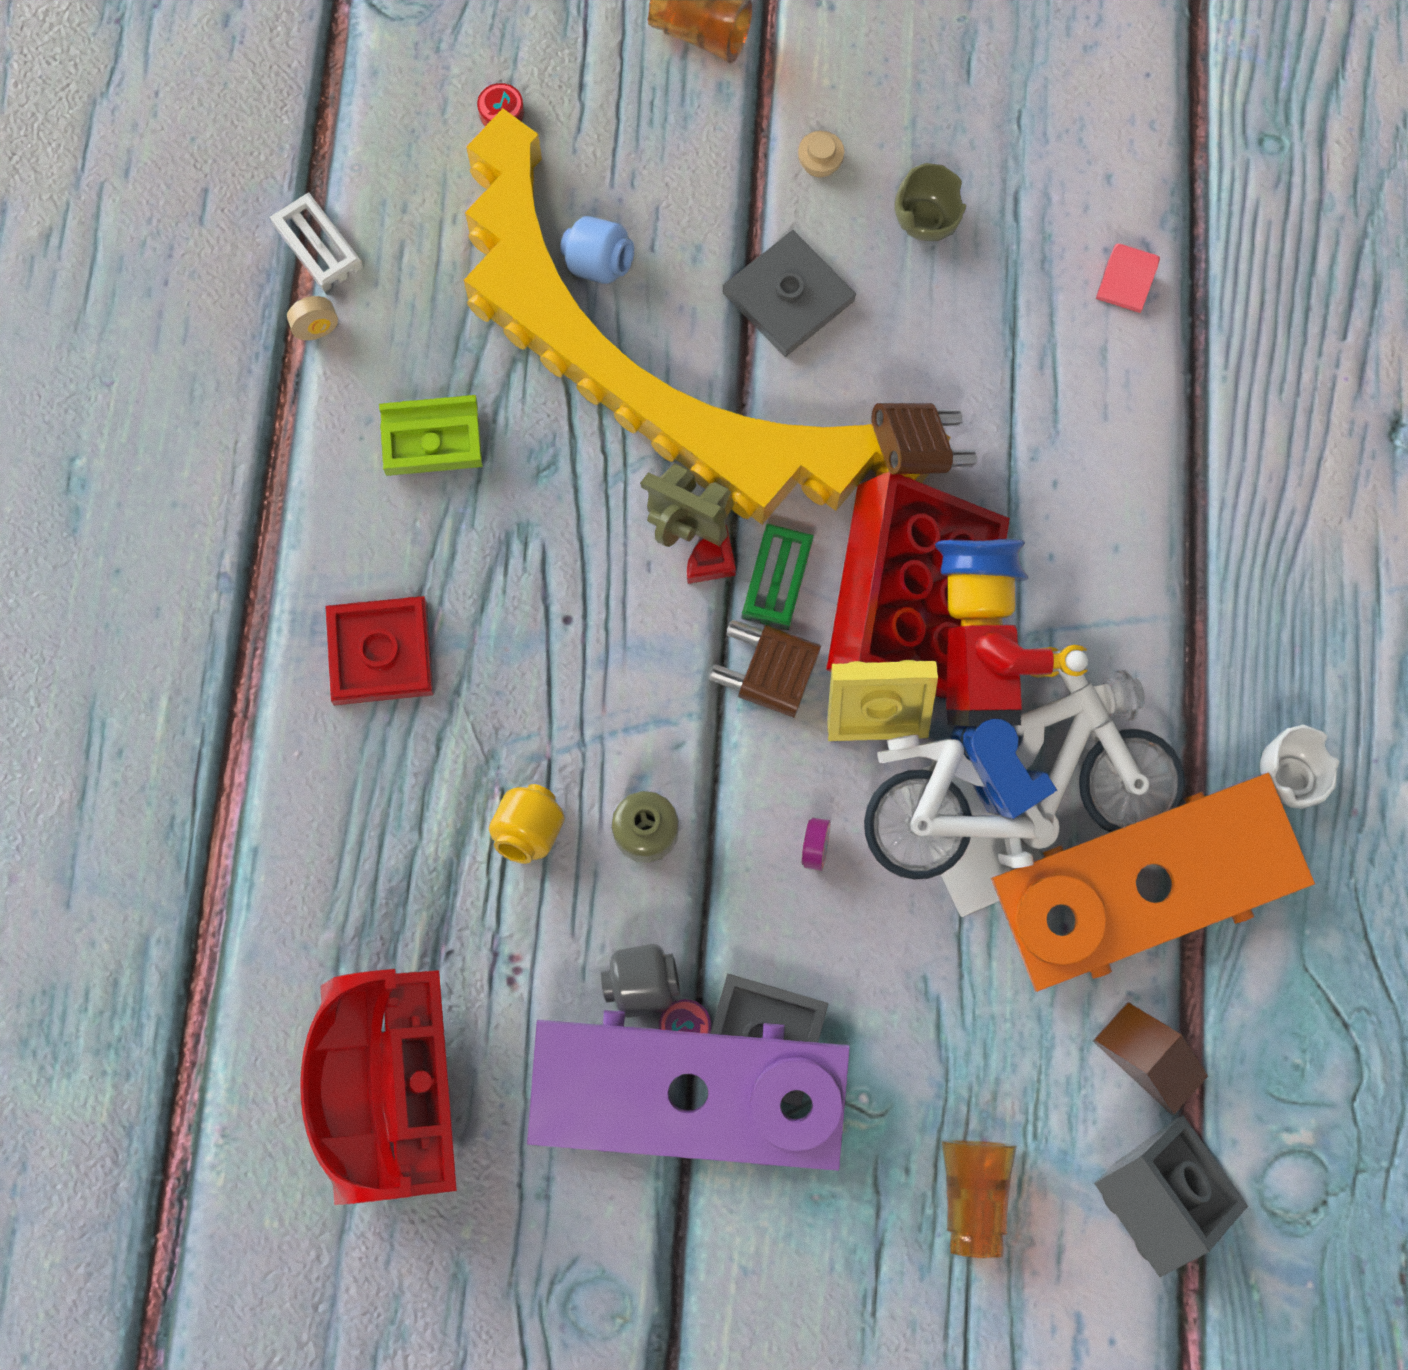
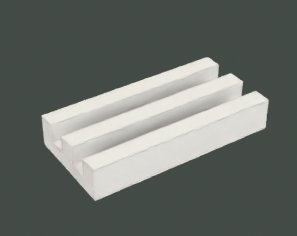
(336, 270)

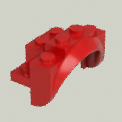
(379, 1087)

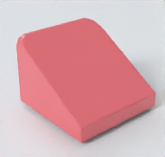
(1128, 277)

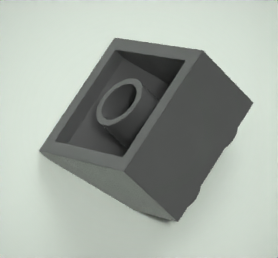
(1171, 1197)

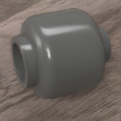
(641, 980)

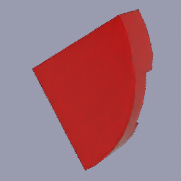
(710, 561)

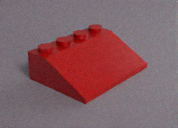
(891, 580)

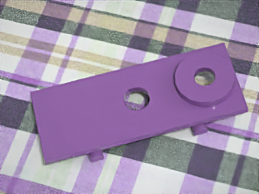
(612, 1083)

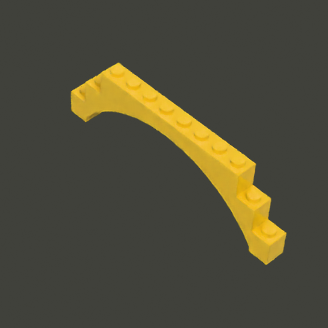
(530, 302)

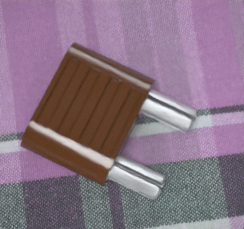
(915, 439)
(776, 671)

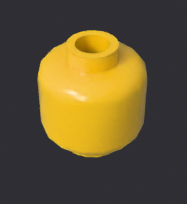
(526, 823)

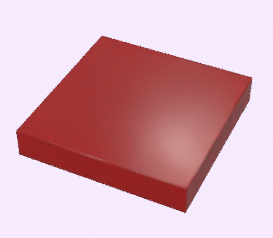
(379, 650)

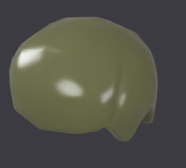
(929, 202)

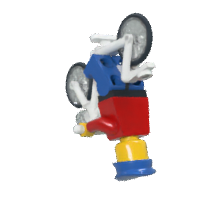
(922, 820)

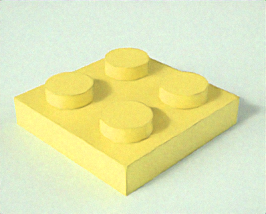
(881, 700)

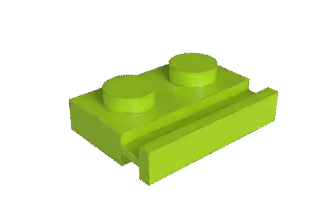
(430, 435)

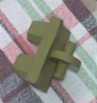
(683, 514)

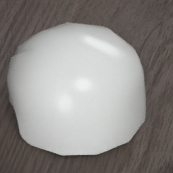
(1300, 767)

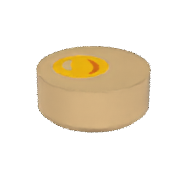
(312, 318)

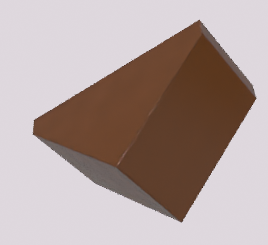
(1152, 1056)

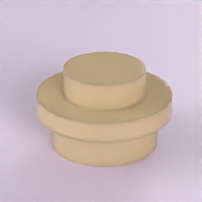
(820, 153)

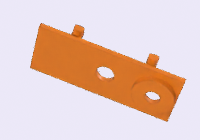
(1221, 858)

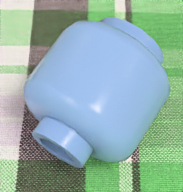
(597, 250)

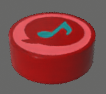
(499, 97)

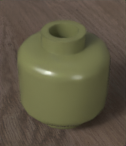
(645, 844)

